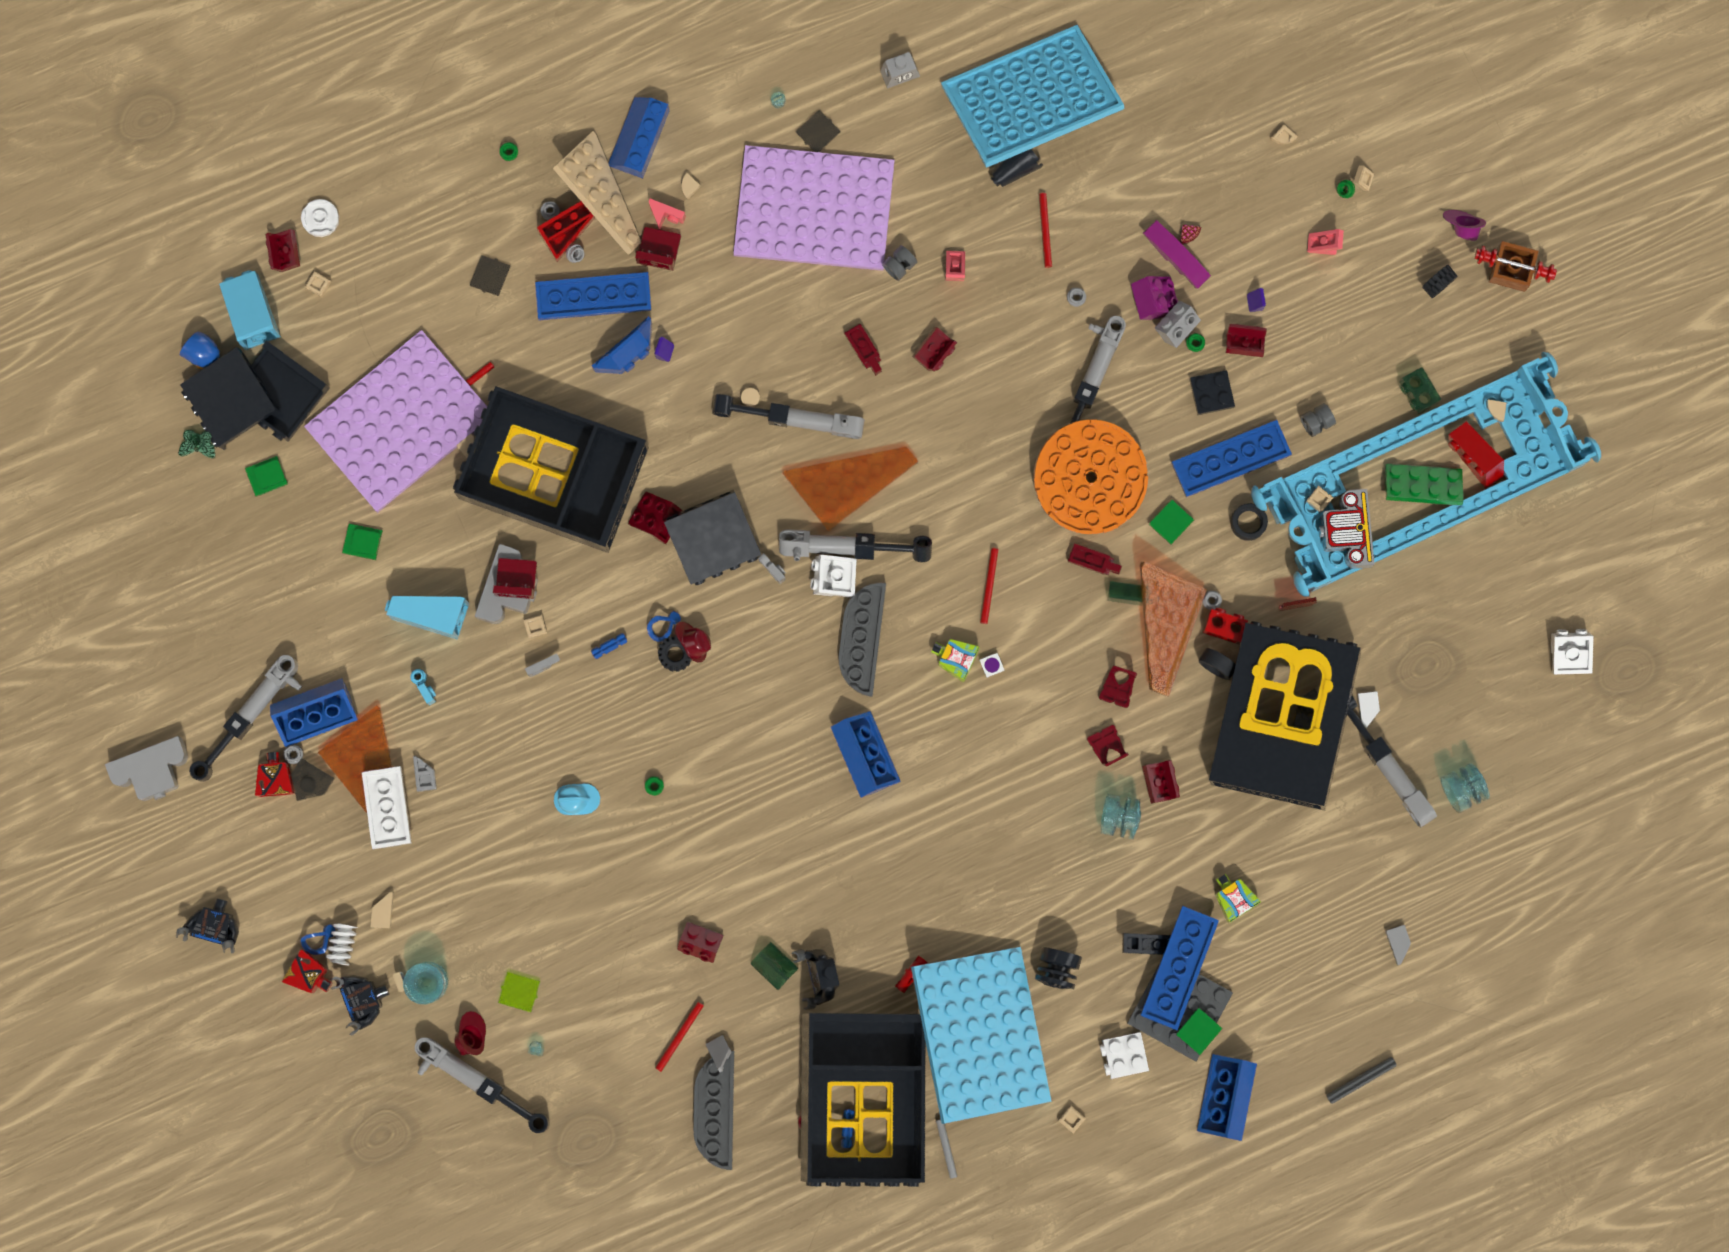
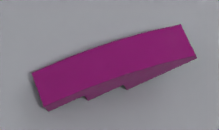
(1176, 254)

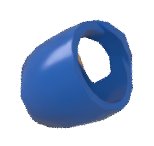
(200, 350)

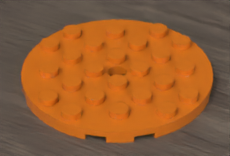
(1118, 483)

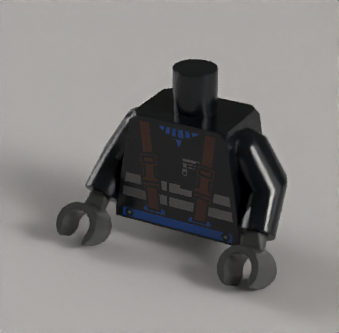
(212, 926)
(822, 974)
(361, 999)

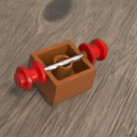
(1514, 265)

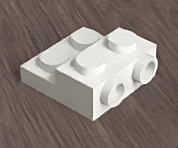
(833, 576)
(1572, 652)
(1124, 1055)

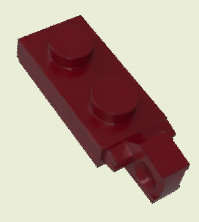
(864, 348)
(1093, 560)

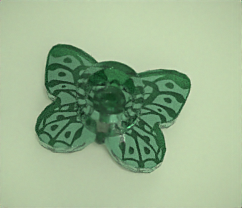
(197, 442)

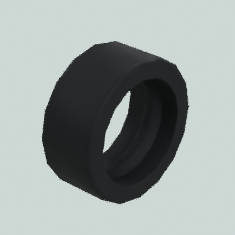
(1248, 536)
(1217, 663)

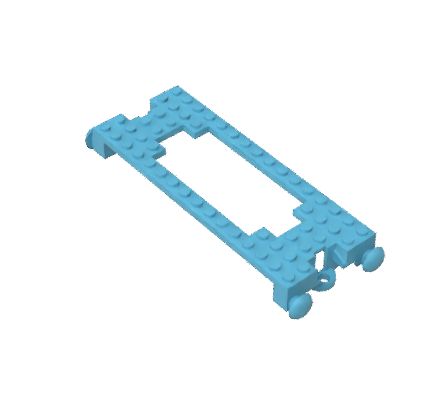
(1538, 459)

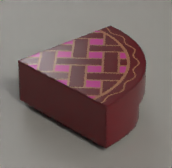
(1189, 233)

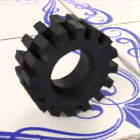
(1439, 281)
(668, 663)

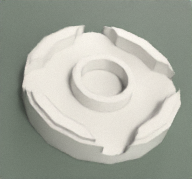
(320, 218)

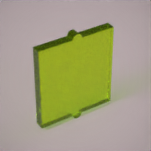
(519, 992)

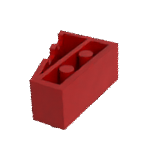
(565, 229)
(1477, 454)

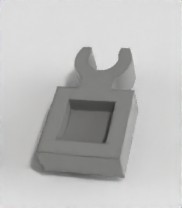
(776, 571)

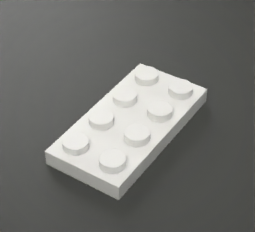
(386, 807)

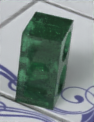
(1424, 388)

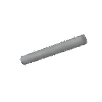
(946, 1149)

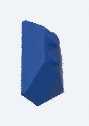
(627, 351)

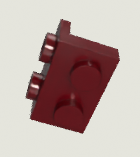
(282, 250)
(1245, 340)
(934, 350)
(1161, 781)
(700, 942)

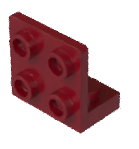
(658, 249)
(650, 515)
(515, 578)

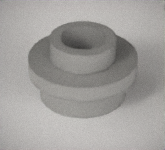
(545, 206)
(579, 253)
(1076, 291)
(1216, 596)
(287, 754)

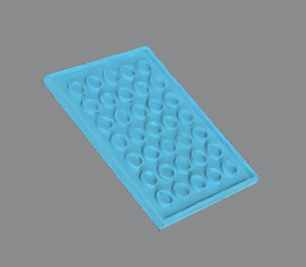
(1032, 96)
(981, 1034)

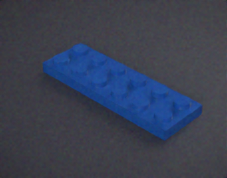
(593, 296)
(1231, 458)
(1179, 968)

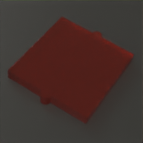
(1297, 604)

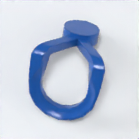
(673, 617)
(326, 932)

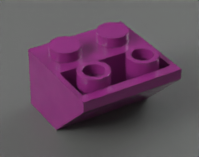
(1154, 297)

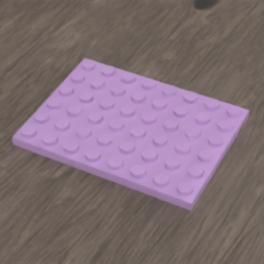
(814, 207)
(398, 421)

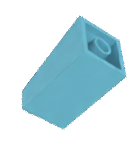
(249, 310)
(430, 613)

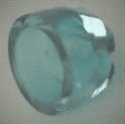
(779, 103)
(536, 1048)

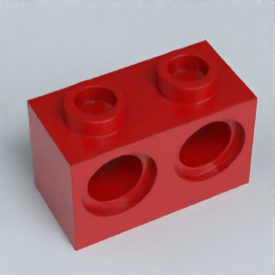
(1224, 631)

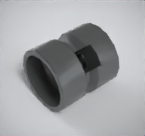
(899, 263)
(1317, 420)

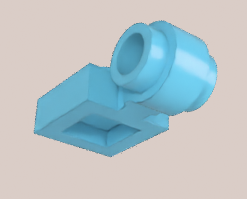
(427, 692)

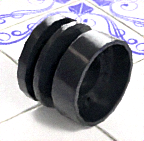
(1058, 968)

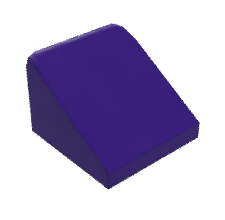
(1256, 300)
(664, 349)

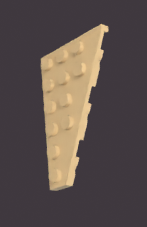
(592, 181)

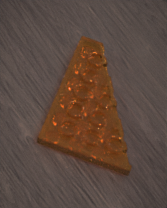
(844, 485)
(1169, 618)
(359, 750)

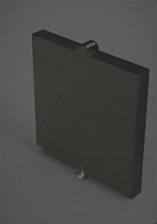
(818, 131)
(490, 275)

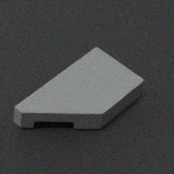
(542, 665)
(424, 776)
(1399, 942)
(719, 1051)

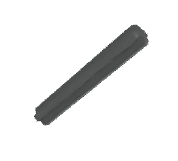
(1361, 1080)

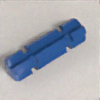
(609, 646)
(847, 1132)

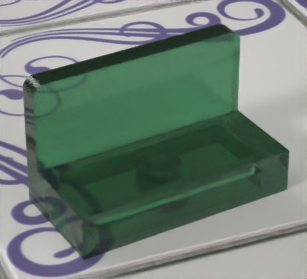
(1125, 593)
(774, 966)

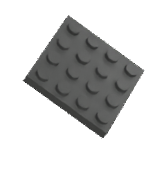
(1205, 995)

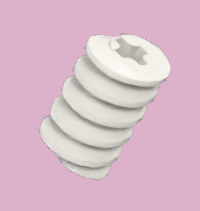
(341, 943)

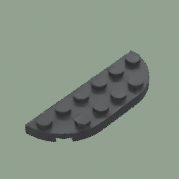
(861, 638)
(715, 1113)

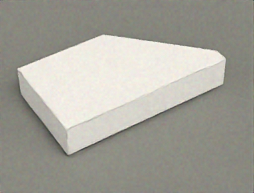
(1368, 706)

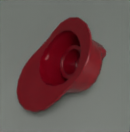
(694, 640)
(471, 1034)

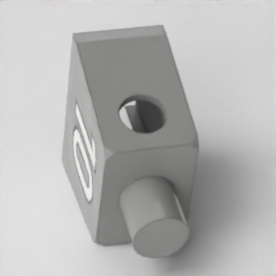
(900, 70)

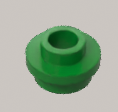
(508, 146)
(1341, 189)
(1197, 337)
(654, 779)

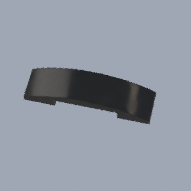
(1144, 943)

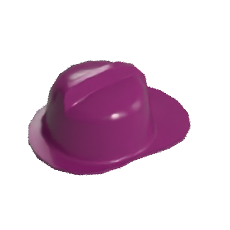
(1465, 225)

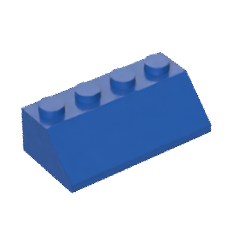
(639, 136)
(313, 712)
(865, 754)
(1227, 1097)

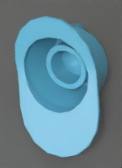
(576, 799)

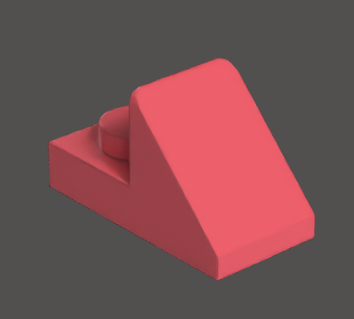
(661, 211)
(1325, 242)
(955, 266)

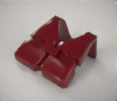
(1118, 693)
(1104, 741)

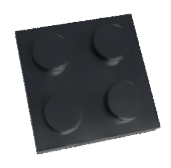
(1212, 392)

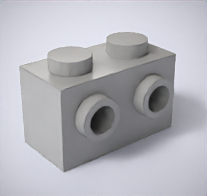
(1179, 320)

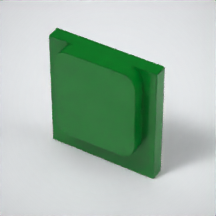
(266, 476)
(1171, 522)
(362, 542)
(1199, 1031)

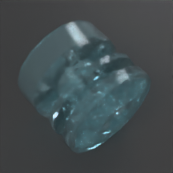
(1469, 785)
(1120, 816)
(415, 978)

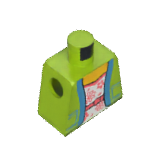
(956, 657)
(1235, 898)

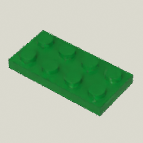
(1424, 484)

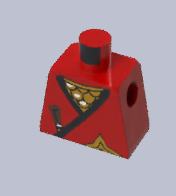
(274, 778)
(307, 974)

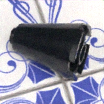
(1015, 168)

